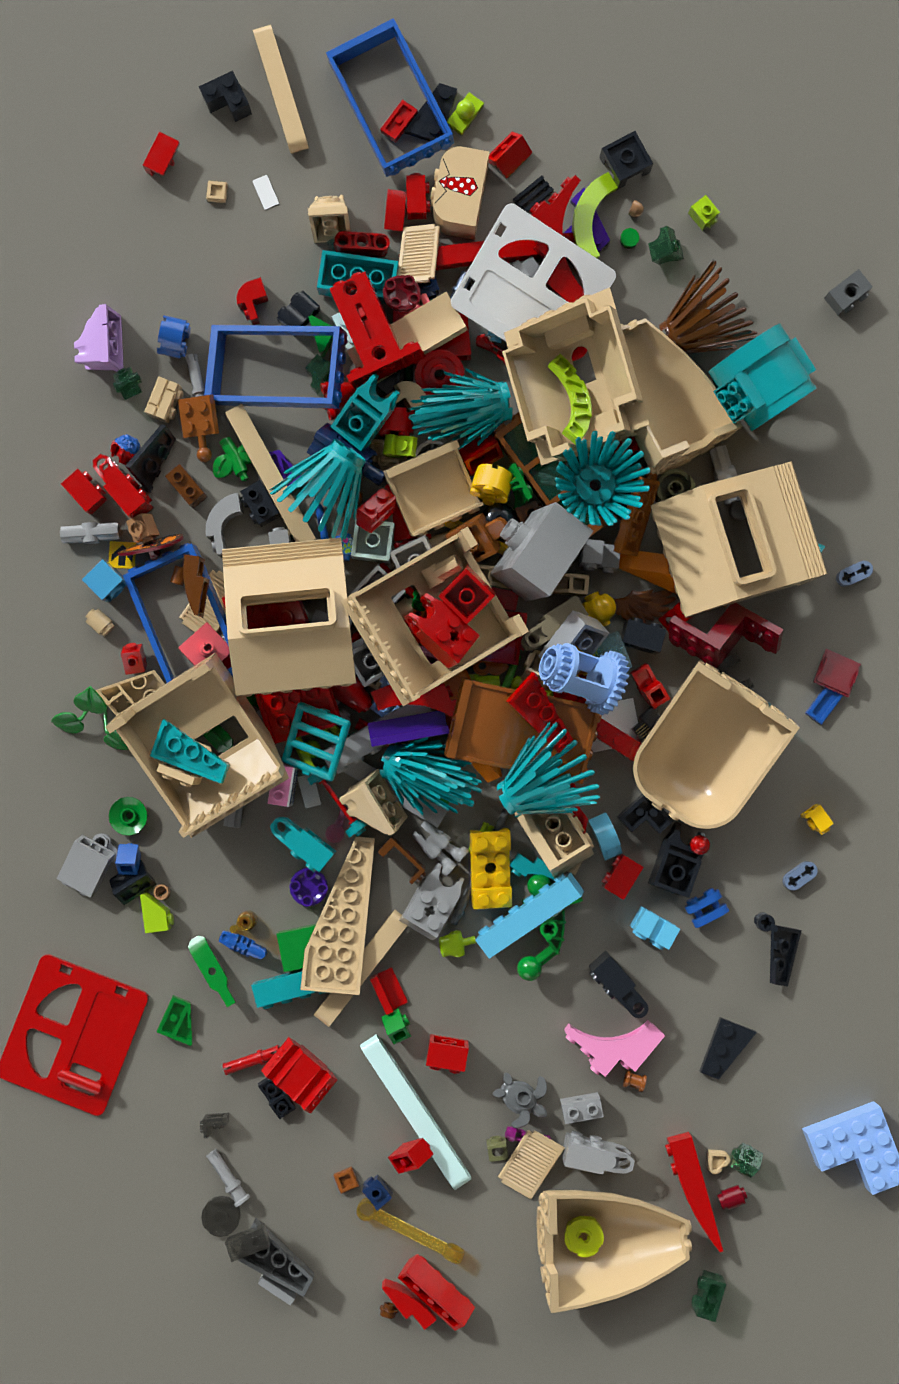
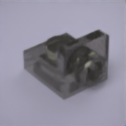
(216, 1121)

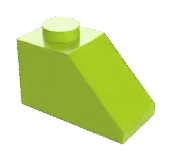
(155, 914)

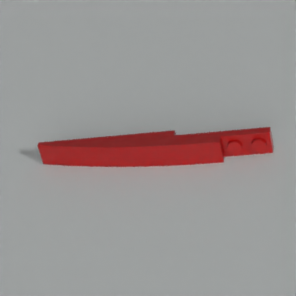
(463, 254)

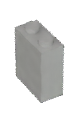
(85, 866)

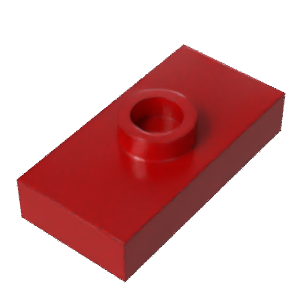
(398, 121)

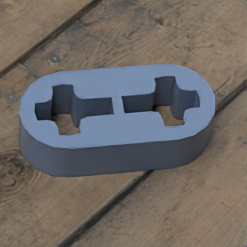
(856, 577)
(797, 871)

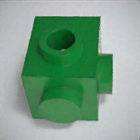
(396, 1026)

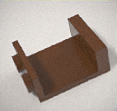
(419, 874)

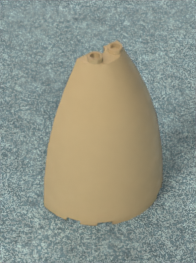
(677, 400)
(637, 1248)

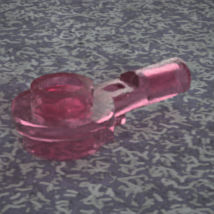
(335, 832)

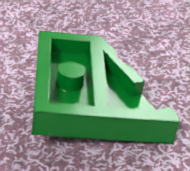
(177, 1021)

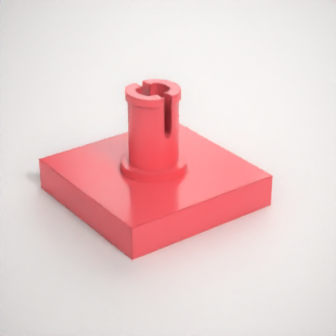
(204, 644)

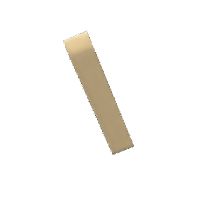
(280, 89)
(372, 955)

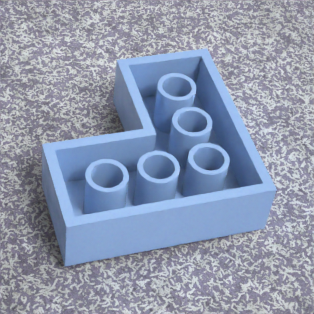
(859, 1136)

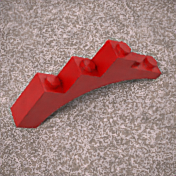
(561, 280)
(436, 698)

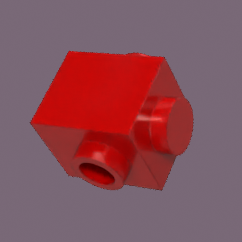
(133, 658)

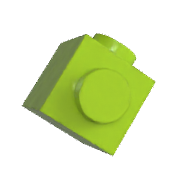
(704, 213)

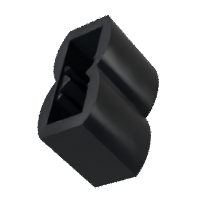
(298, 310)

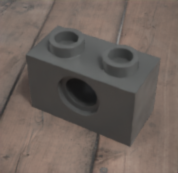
(856, 284)

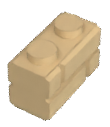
(163, 400)

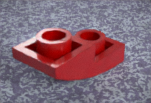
(395, 210)

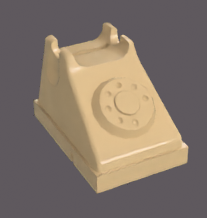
(328, 217)
(374, 804)

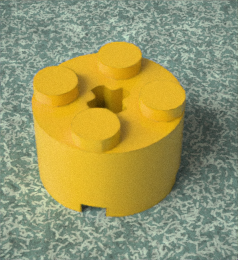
(491, 484)

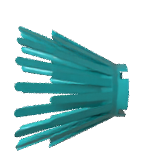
(335, 466)
(608, 475)
(525, 787)

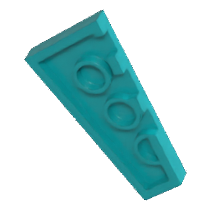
(184, 752)

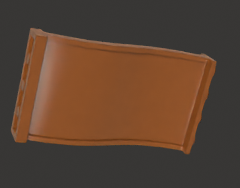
(493, 733)

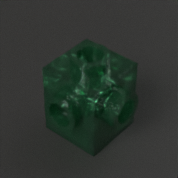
(127, 382)
(746, 1160)

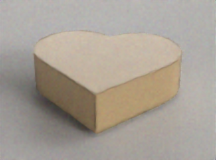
(717, 1160)

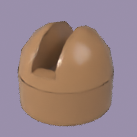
(636, 209)
(159, 890)

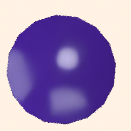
(308, 887)

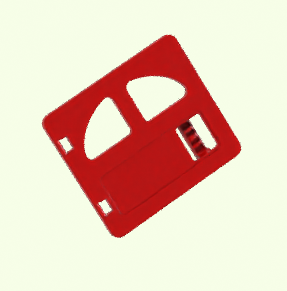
(94, 1038)

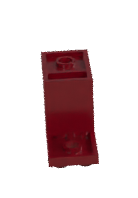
(725, 634)

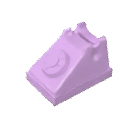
(101, 341)

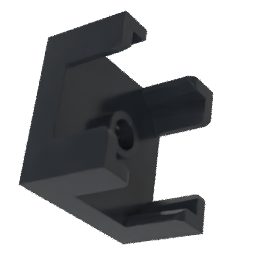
(626, 158)

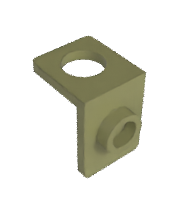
(497, 1142)

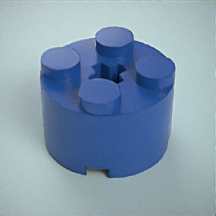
(173, 336)

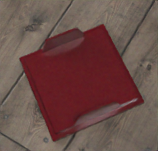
(837, 673)

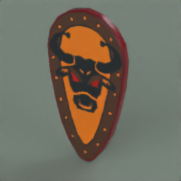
(153, 547)

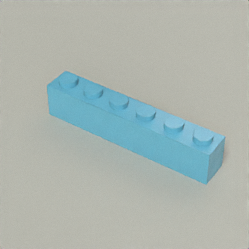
(529, 915)

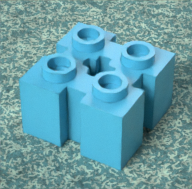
(657, 929)

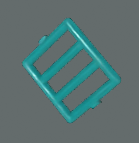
(339, 741)

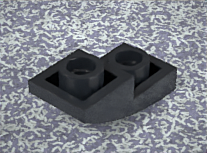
(278, 1099)

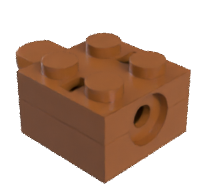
(485, 534)

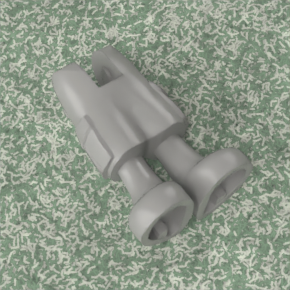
(435, 843)

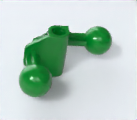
(530, 967)

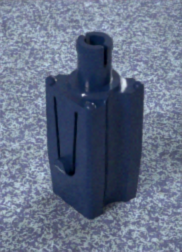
(325, 436)

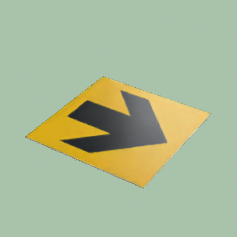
(121, 561)

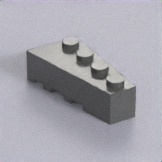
(280, 1265)

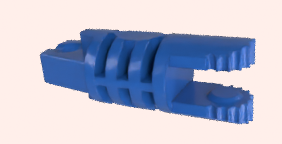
(242, 945)

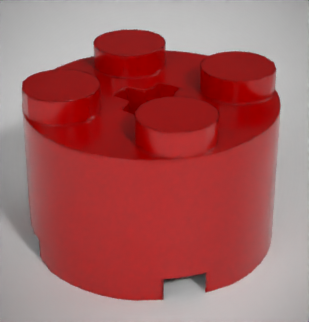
(398, 423)

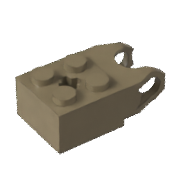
(551, 623)

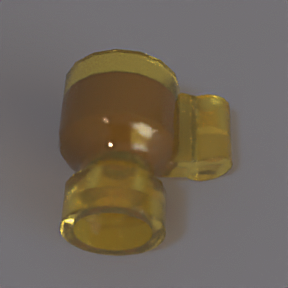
(246, 921)

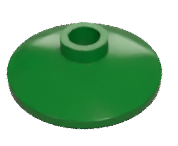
(118, 815)

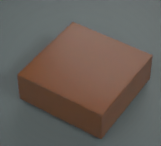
(346, 1180)

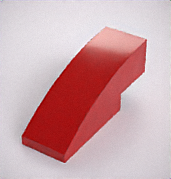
(409, 1303)

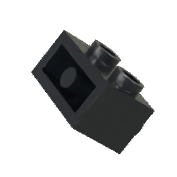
(260, 504)

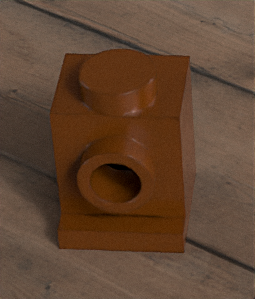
(521, 512)

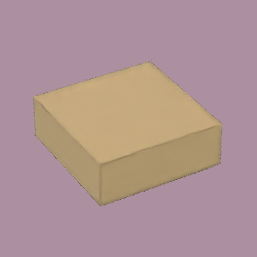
(217, 191)

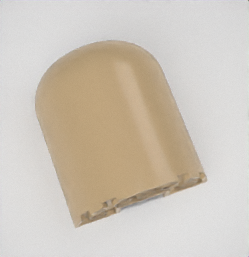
(710, 749)

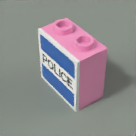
(284, 792)

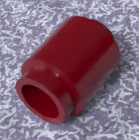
(732, 1197)

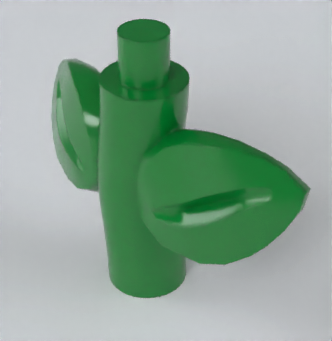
(232, 461)

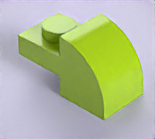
(399, 446)

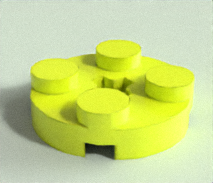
(586, 1225)

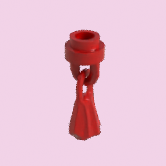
(483, 342)

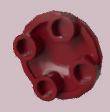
(401, 293)

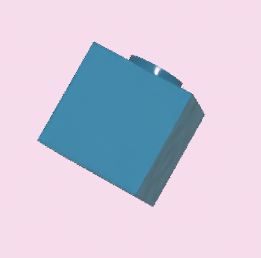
(105, 581)

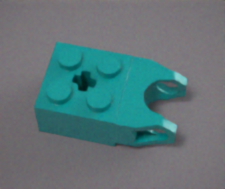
(367, 408)
(303, 843)

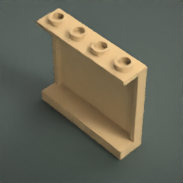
(432, 489)

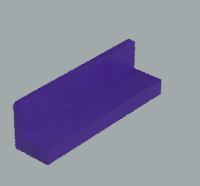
(407, 728)

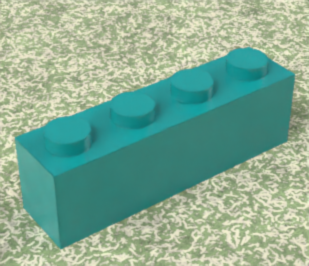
(279, 989)

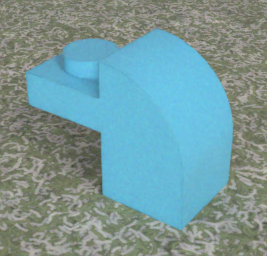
(605, 836)

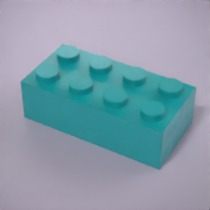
(341, 266)

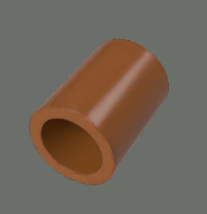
(177, 576)

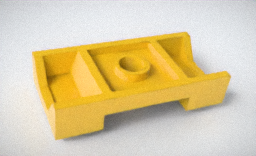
(493, 887)

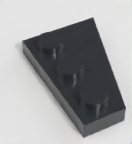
(424, 123)
(148, 459)
(782, 953)
(725, 1046)

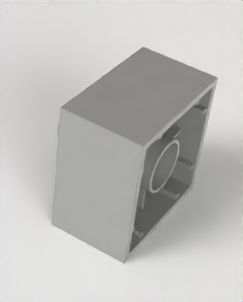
(540, 551)

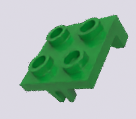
(521, 490)

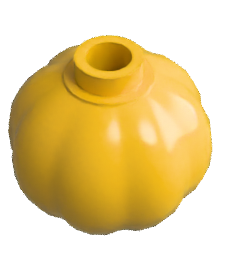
(600, 607)

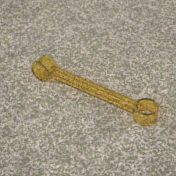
(449, 1250)

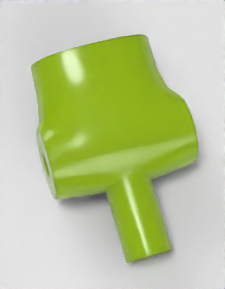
(454, 943)

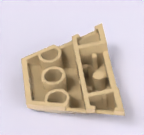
(129, 691)

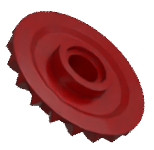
(437, 360)

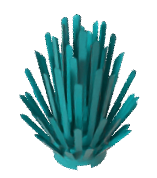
(463, 408)
(413, 770)

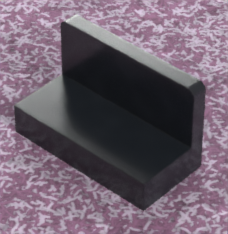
(128, 887)

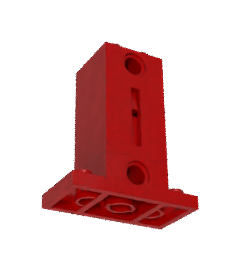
(371, 331)

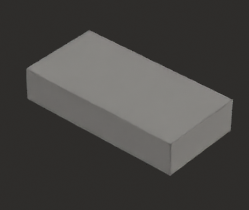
(277, 1289)

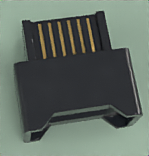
(647, 722)

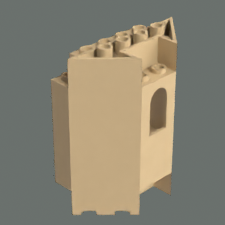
(541, 395)

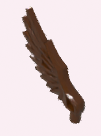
(643, 604)

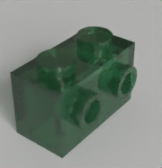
(709, 1295)

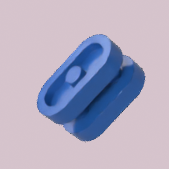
(710, 897)

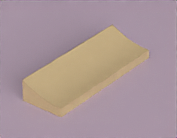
(429, 325)

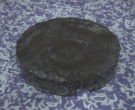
(220, 1216)

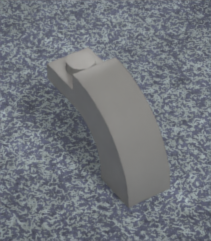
(218, 518)

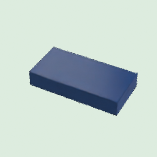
(823, 705)

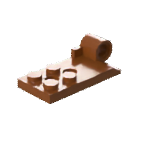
(633, 529)

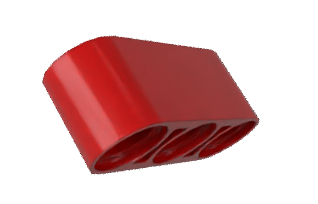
(368, 239)

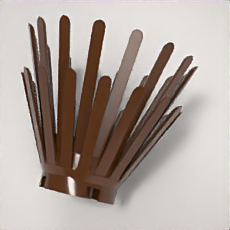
(692, 324)

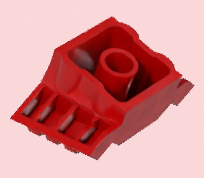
(299, 1074)

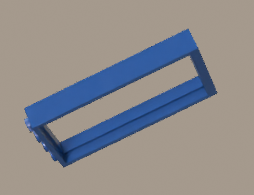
(364, 43)
(216, 360)
(150, 566)

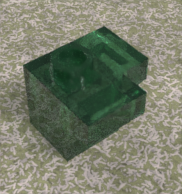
(665, 247)
(319, 371)

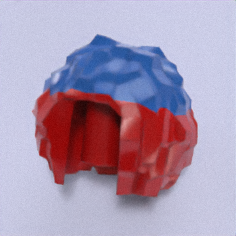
(125, 448)

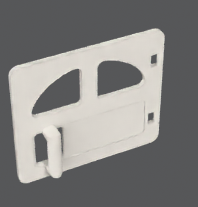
(506, 296)

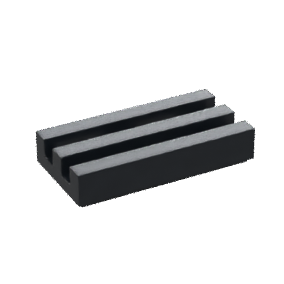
(545, 185)

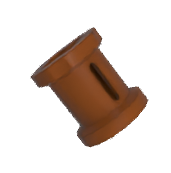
(634, 1081)

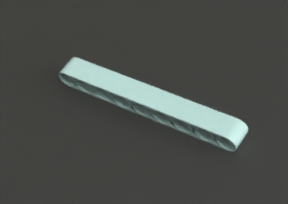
(415, 1111)

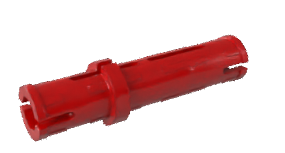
(250, 1060)

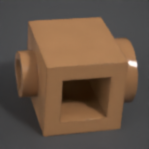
(143, 528)

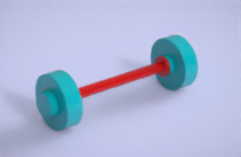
(357, 827)

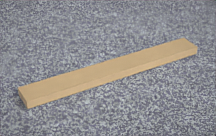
(268, 472)

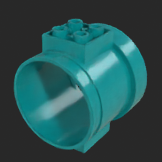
(763, 377)

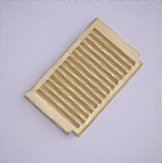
(419, 252)
(194, 622)
(530, 1163)

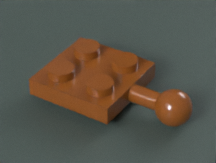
(199, 419)

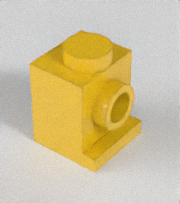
(817, 819)

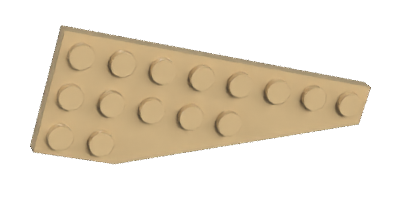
(337, 943)

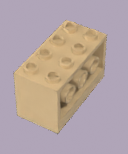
(550, 841)

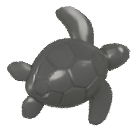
(522, 1099)

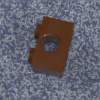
(186, 486)

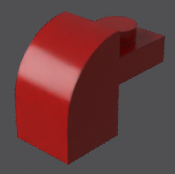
(250, 295)
(649, 686)

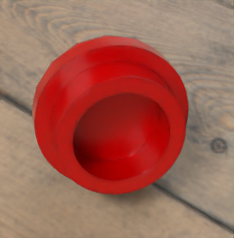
(700, 844)

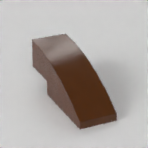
(195, 584)

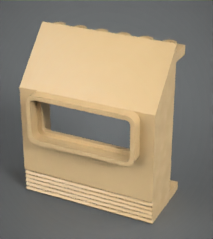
(701, 552)
(391, 638)
(290, 654)
(195, 705)

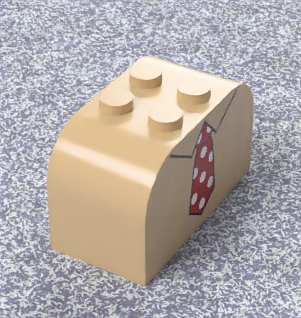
(459, 191)

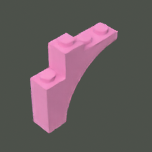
(607, 1051)

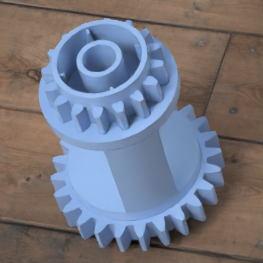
(604, 678)

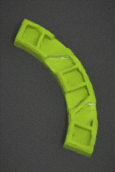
(585, 211)
(579, 398)

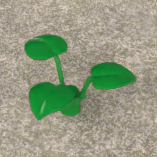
(88, 701)

